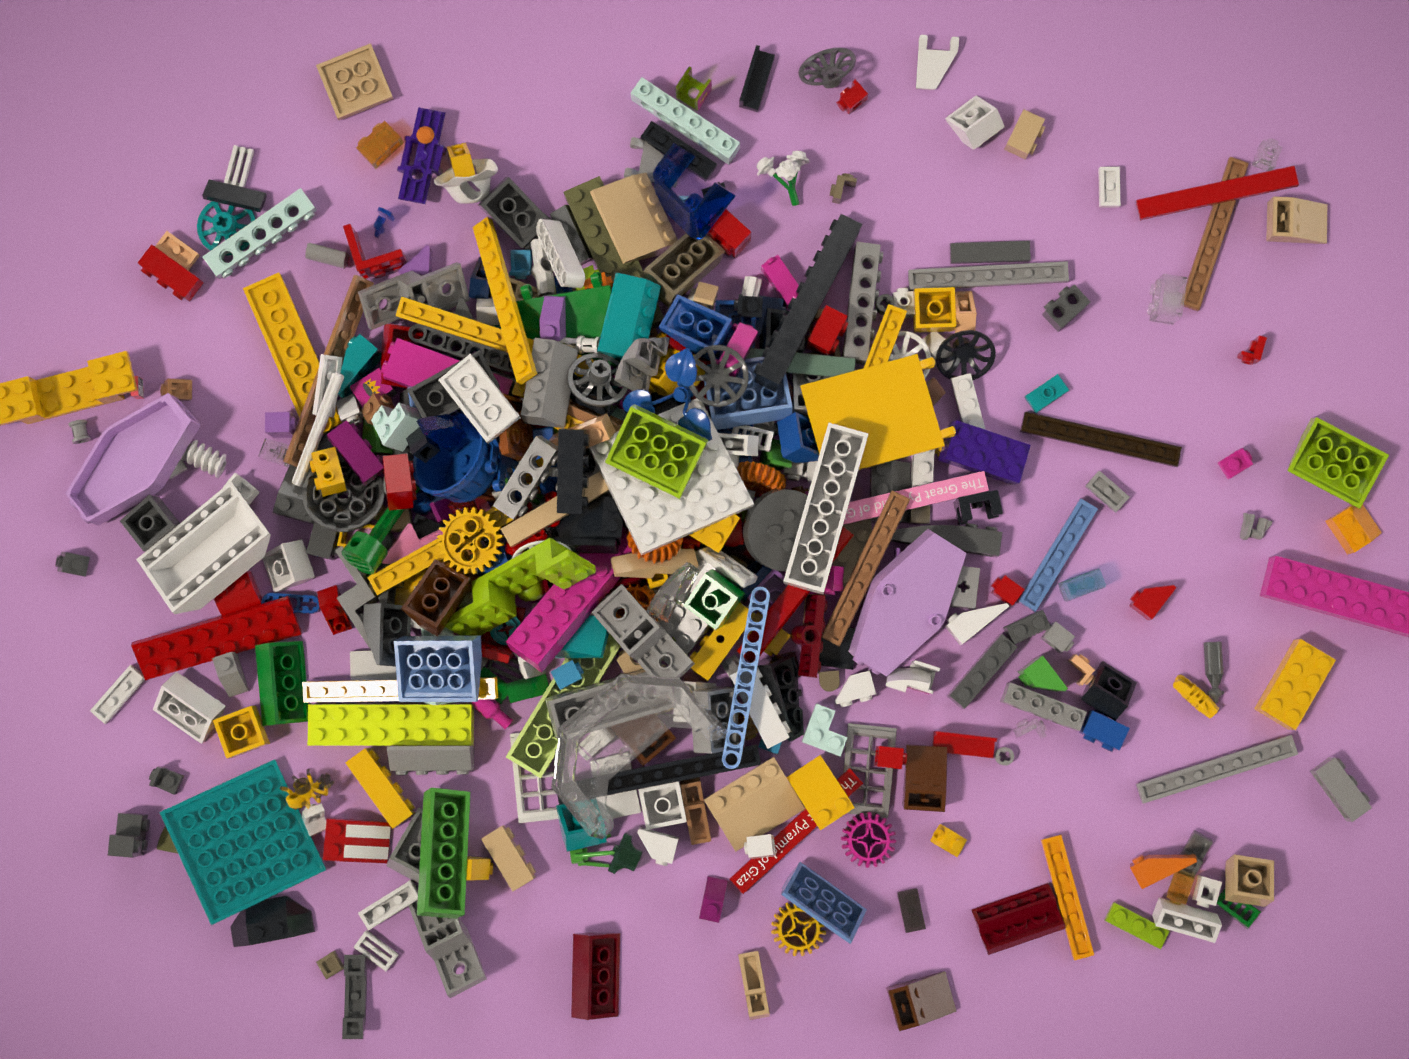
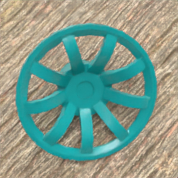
(223, 224)

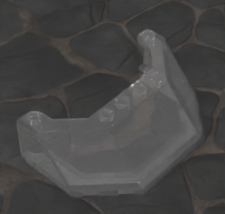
(613, 733)

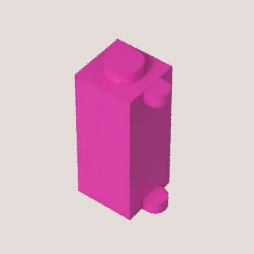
(780, 279)
(741, 342)

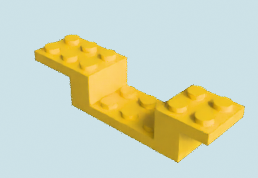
(69, 392)

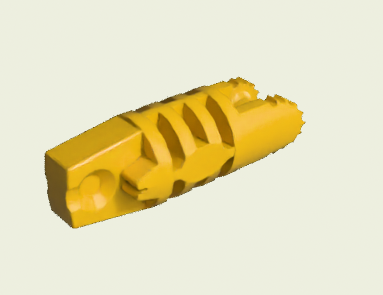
(1195, 696)

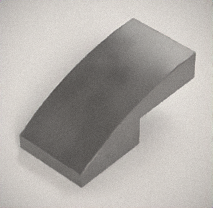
(1198, 845)

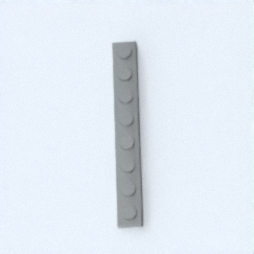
(989, 275)
(1216, 769)

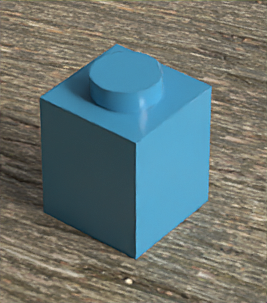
(567, 674)

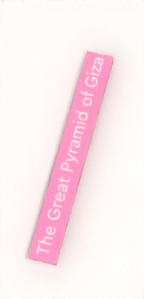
(919, 496)

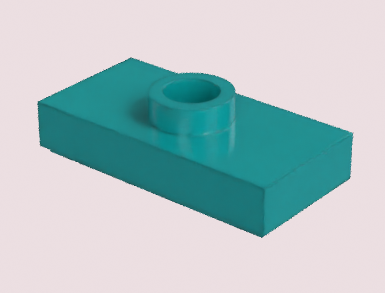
(1046, 393)

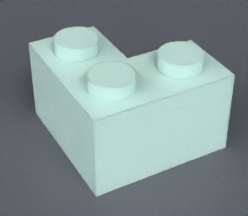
(395, 425)
(818, 733)

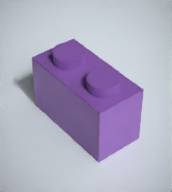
(280, 424)

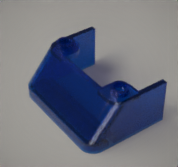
(696, 213)

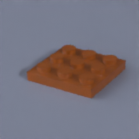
(518, 437)

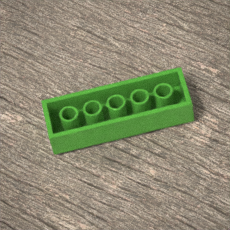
(443, 853)

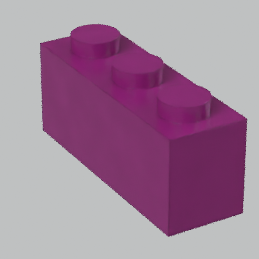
(356, 452)

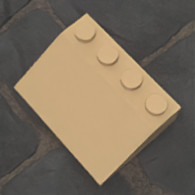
(634, 218)
(754, 803)

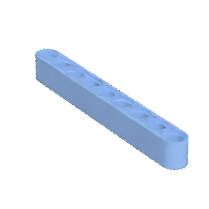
(748, 688)

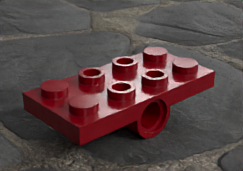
(814, 627)

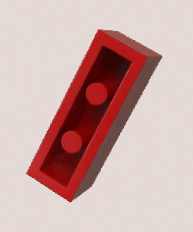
(169, 273)

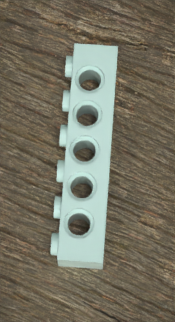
(685, 120)
(232, 245)

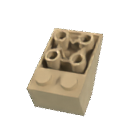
(1296, 221)

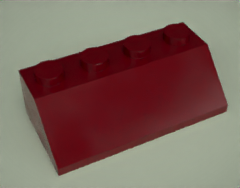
(595, 975)

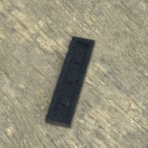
(663, 140)

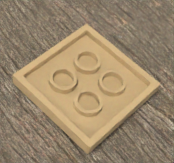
(354, 82)

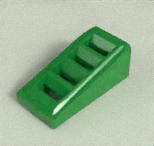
(1239, 918)

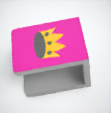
(371, 384)

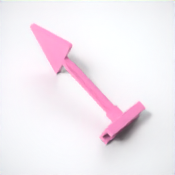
(409, 542)

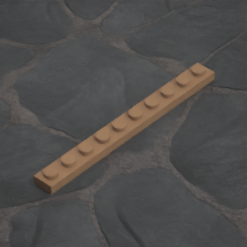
(338, 343)

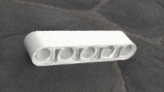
(560, 253)

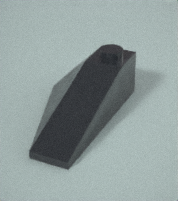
(781, 677)

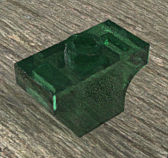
(625, 855)

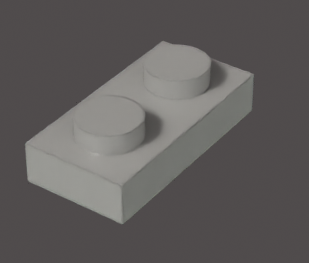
(1107, 491)

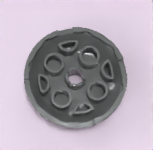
(346, 513)

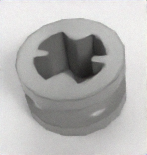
(1003, 750)

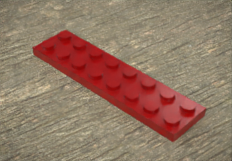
(215, 637)

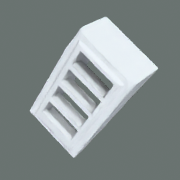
(766, 447)

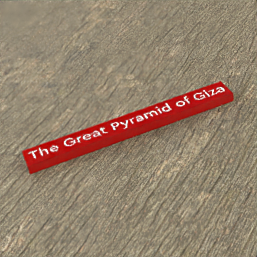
(787, 839)

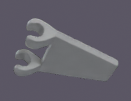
(649, 159)

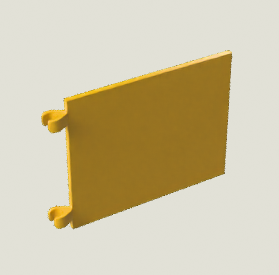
(880, 400)

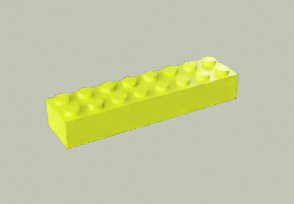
(390, 725)

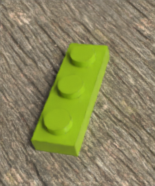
(1136, 925)

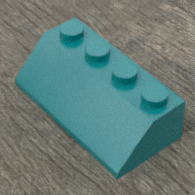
(628, 314)

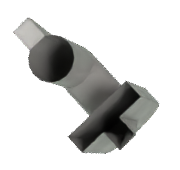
(1247, 531)

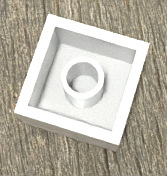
(662, 805)

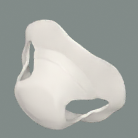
(459, 187)

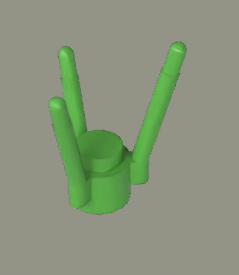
(581, 855)

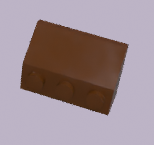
(436, 597)

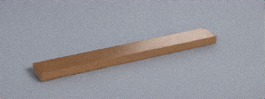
(1211, 240)
(865, 568)

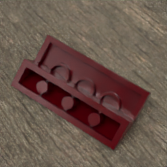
(1018, 919)

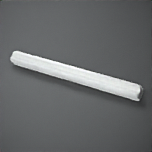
(318, 428)

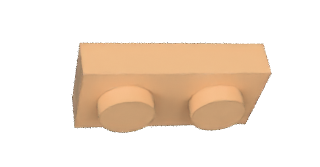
(177, 250)

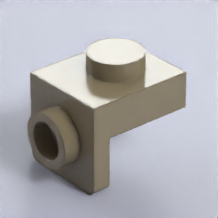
(836, 189)

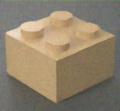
(1249, 880)

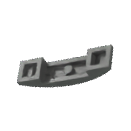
(355, 996)

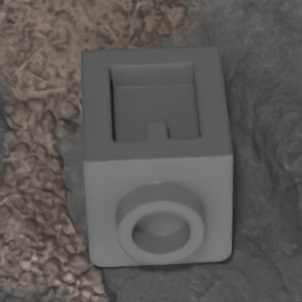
(165, 779)

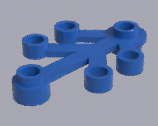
(505, 466)

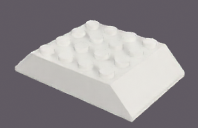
(206, 551)

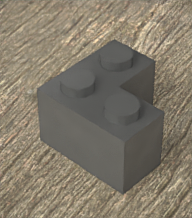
(129, 835)

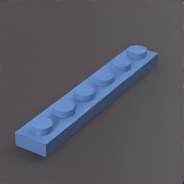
(1057, 555)

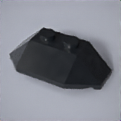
(271, 921)

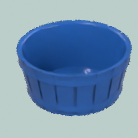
(457, 473)

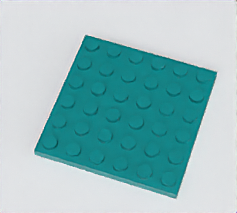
(242, 842)

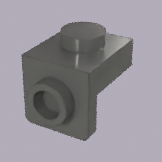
(72, 563)

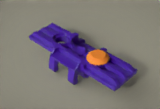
(428, 155)

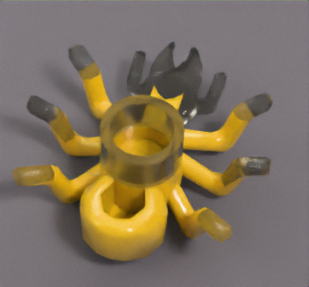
(305, 789)

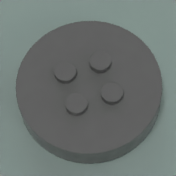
(773, 526)

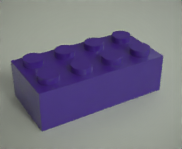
(985, 451)

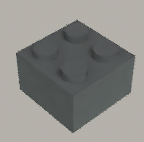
(149, 522)

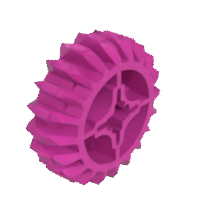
(868, 830)

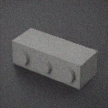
(1341, 788)

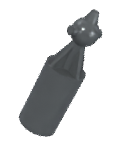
(1214, 667)

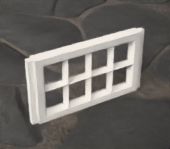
(531, 815)

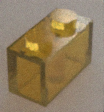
(379, 144)

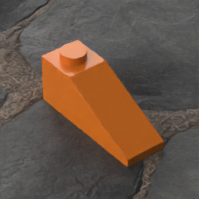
(1157, 867)

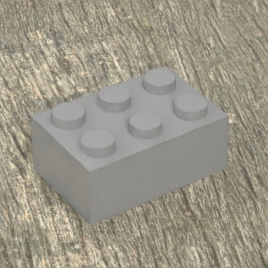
(719, 702)

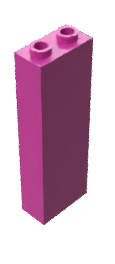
(413, 364)

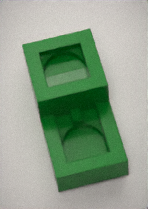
(527, 688)

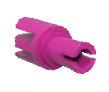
(490, 709)

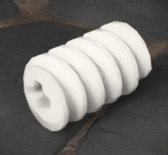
(205, 459)

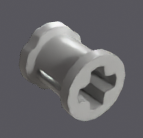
(79, 431)

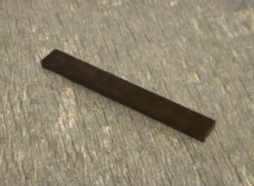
(1100, 439)

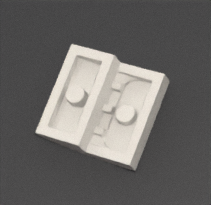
(902, 677)

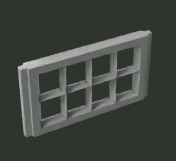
(876, 732)

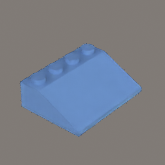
(755, 404)
(438, 668)
(823, 902)

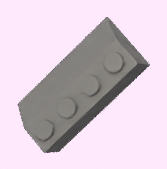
(548, 392)
(430, 758)

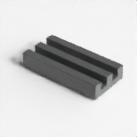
(490, 667)

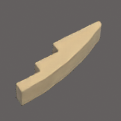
(630, 566)

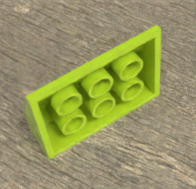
(656, 451)
(1337, 462)

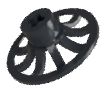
(965, 351)

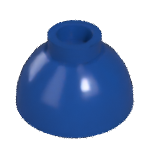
(422, 504)

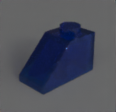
(443, 430)

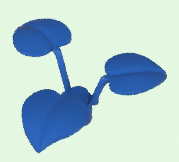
(679, 368)

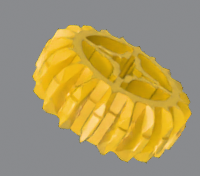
(807, 923)

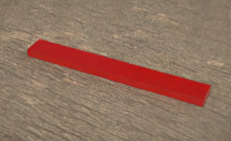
(1217, 193)
(785, 606)

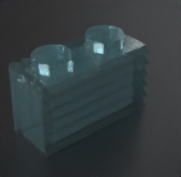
(1082, 585)

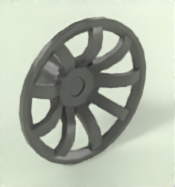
(831, 74)
(598, 375)
(718, 376)

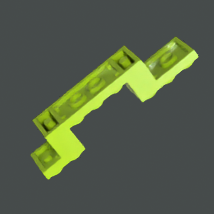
(497, 589)

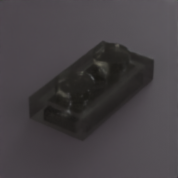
(911, 910)

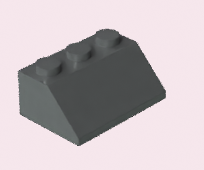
(888, 477)

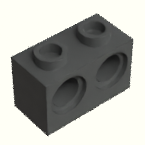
(1068, 310)

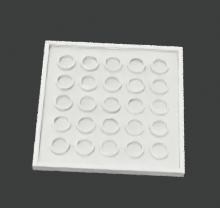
(661, 518)

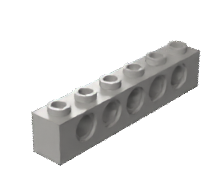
(862, 253)

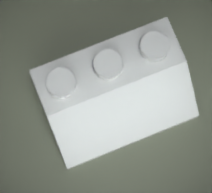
(188, 707)

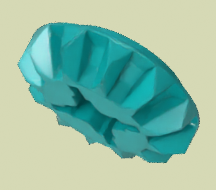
(501, 636)

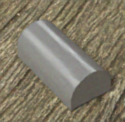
(327, 255)

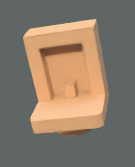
(1081, 663)

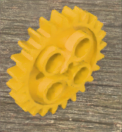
(481, 555)

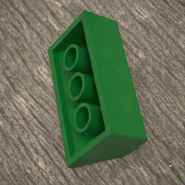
(280, 682)

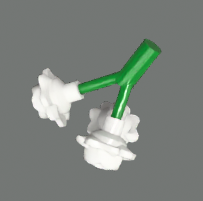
(786, 169)

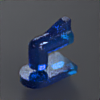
(378, 224)

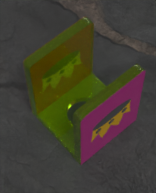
(688, 82)

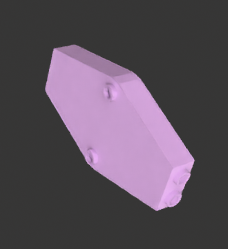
(132, 459)
(906, 603)

